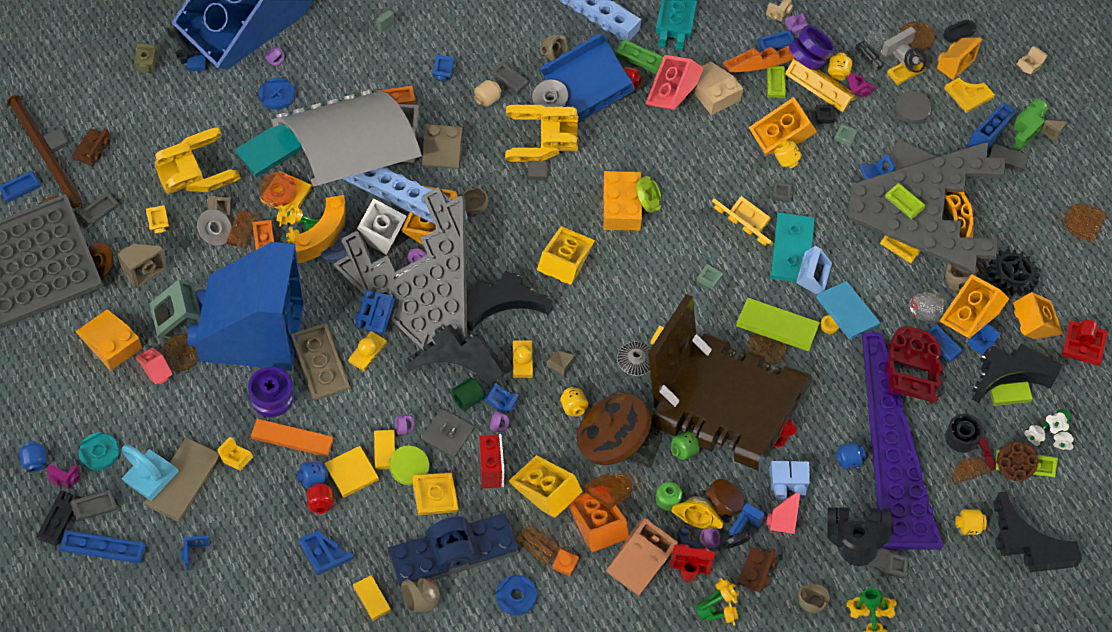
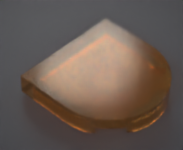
(1084, 221)
(610, 489)

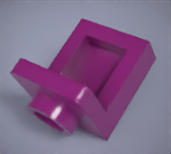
(859, 86)
(58, 476)

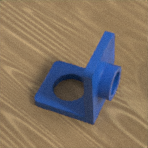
(871, 171)
(189, 542)

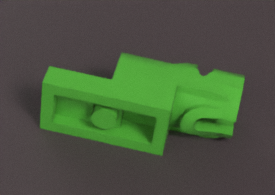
(1029, 123)

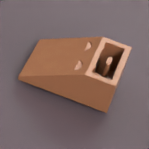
(641, 556)

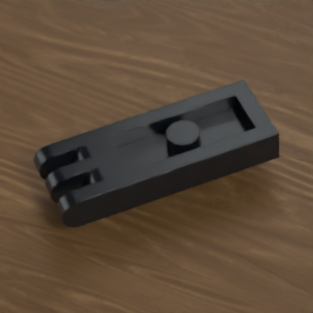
(57, 519)

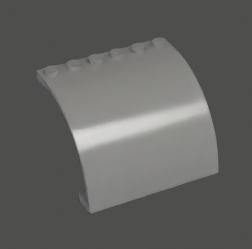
(352, 135)

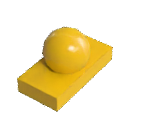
(367, 351)
(522, 359)

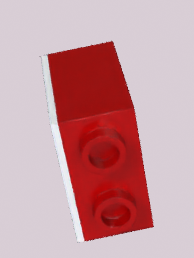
(491, 461)

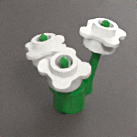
(1057, 422)

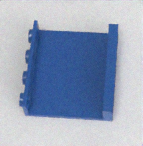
(590, 75)

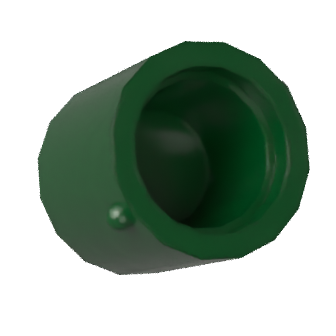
(467, 394)

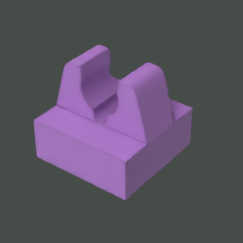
(796, 23)

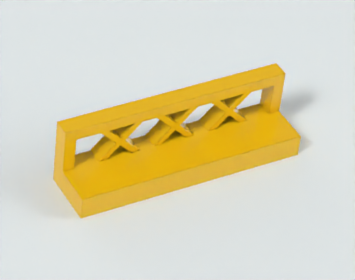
(821, 85)

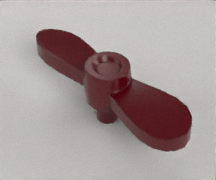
(987, 453)

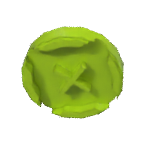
(648, 194)
(408, 462)

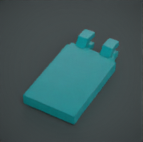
(675, 21)
(269, 149)

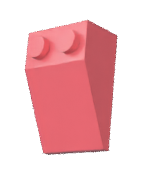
(673, 82)

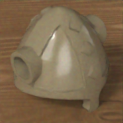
(551, 48)
(957, 279)

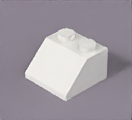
(380, 226)

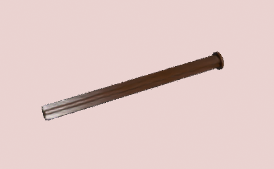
(43, 149)

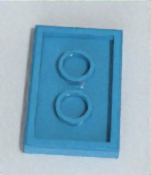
(848, 310)

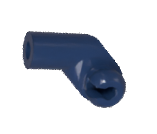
(685, 537)

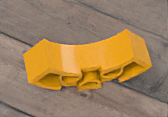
(960, 210)
(324, 233)

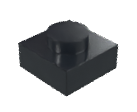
(825, 114)

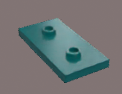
(791, 241)

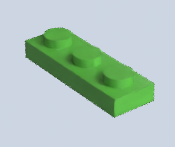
(639, 56)

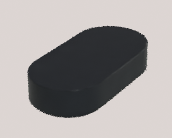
(959, 30)

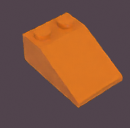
(597, 523)

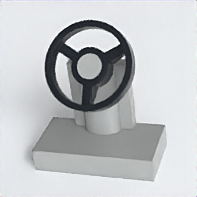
(899, 48)

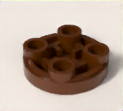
(1017, 460)
(725, 497)

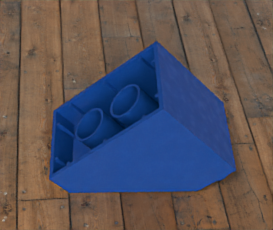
(235, 26)
(251, 310)

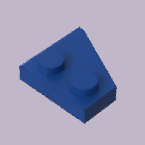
(323, 553)

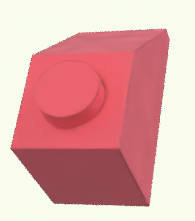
(154, 366)
(784, 515)

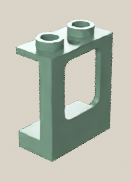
(184, 304)

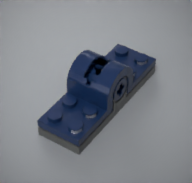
(452, 548)

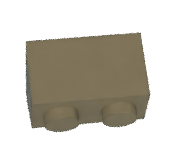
(442, 146)
(142, 263)

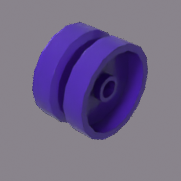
(811, 47)
(270, 392)

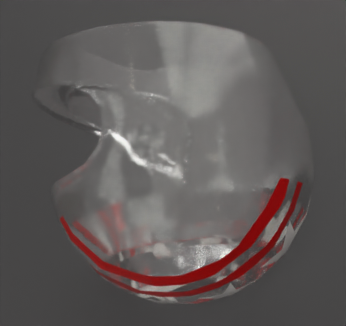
(924, 306)

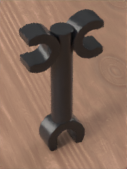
(187, 51)

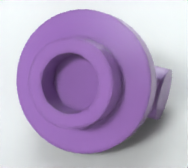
(415, 254)

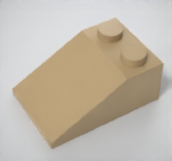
(717, 88)

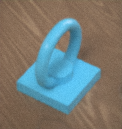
(149, 472)

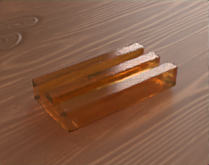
(529, 529)

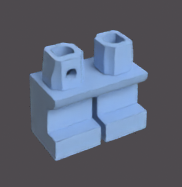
(789, 478)

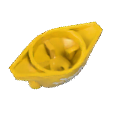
(698, 513)

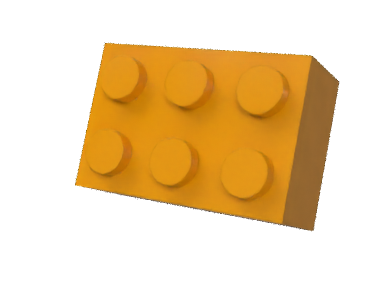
(620, 201)

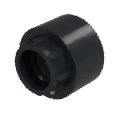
(966, 424)

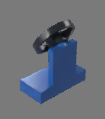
(750, 515)

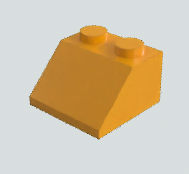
(959, 56)
(1037, 316)

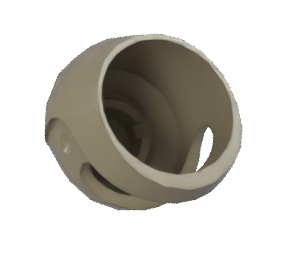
(420, 598)

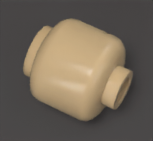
(487, 93)

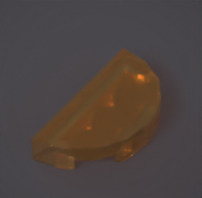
(969, 469)

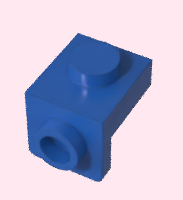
(443, 67)
(984, 339)
(501, 399)

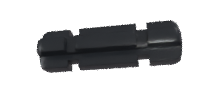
(869, 56)

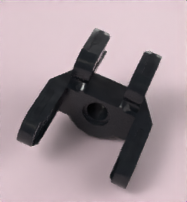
(858, 550)

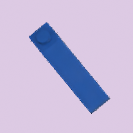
(993, 126)

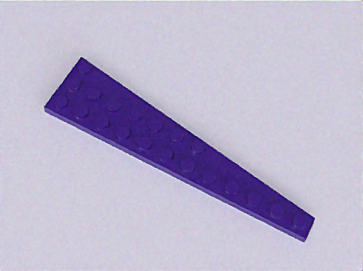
(895, 460)

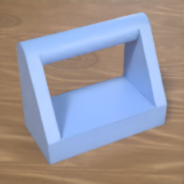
(807, 270)

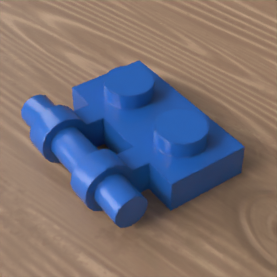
(379, 313)

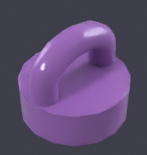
(274, 53)
(495, 421)
(401, 424)
(710, 537)

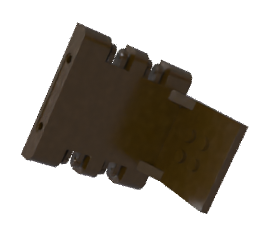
(722, 396)

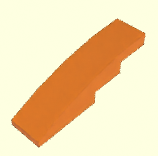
(755, 60)

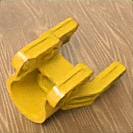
(557, 131)
(180, 171)

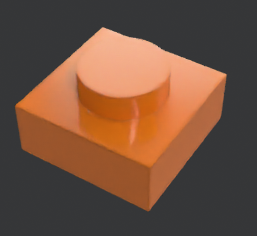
(565, 562)

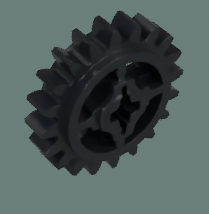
(1013, 272)

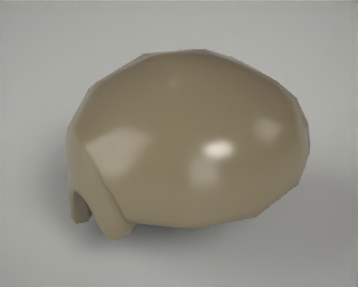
(475, 201)
(813, 598)

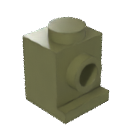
(145, 58)

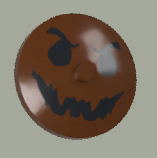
(613, 429)

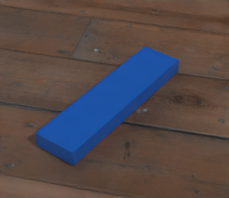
(102, 546)

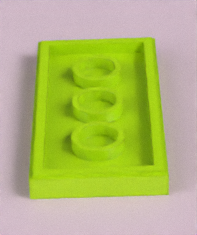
(777, 324)

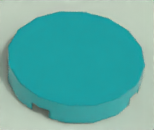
(104, 453)

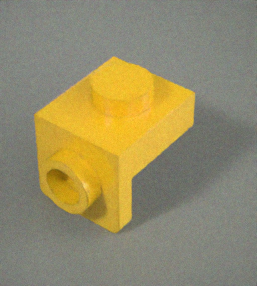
(157, 219)
(234, 455)

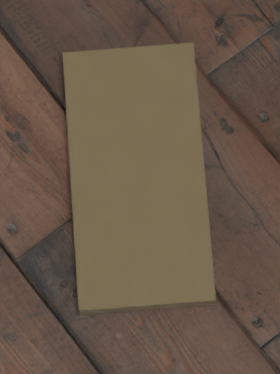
(320, 361)
(194, 467)

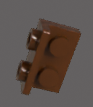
(92, 146)
(756, 569)

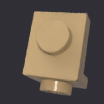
(779, 12)
(1032, 61)

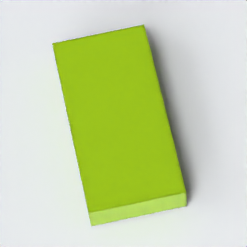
(776, 82)
(905, 201)
(1011, 394)

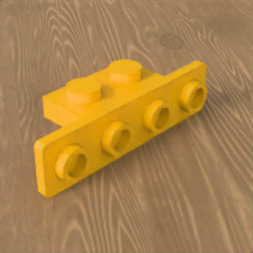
(749, 216)

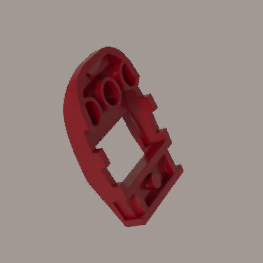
(917, 350)

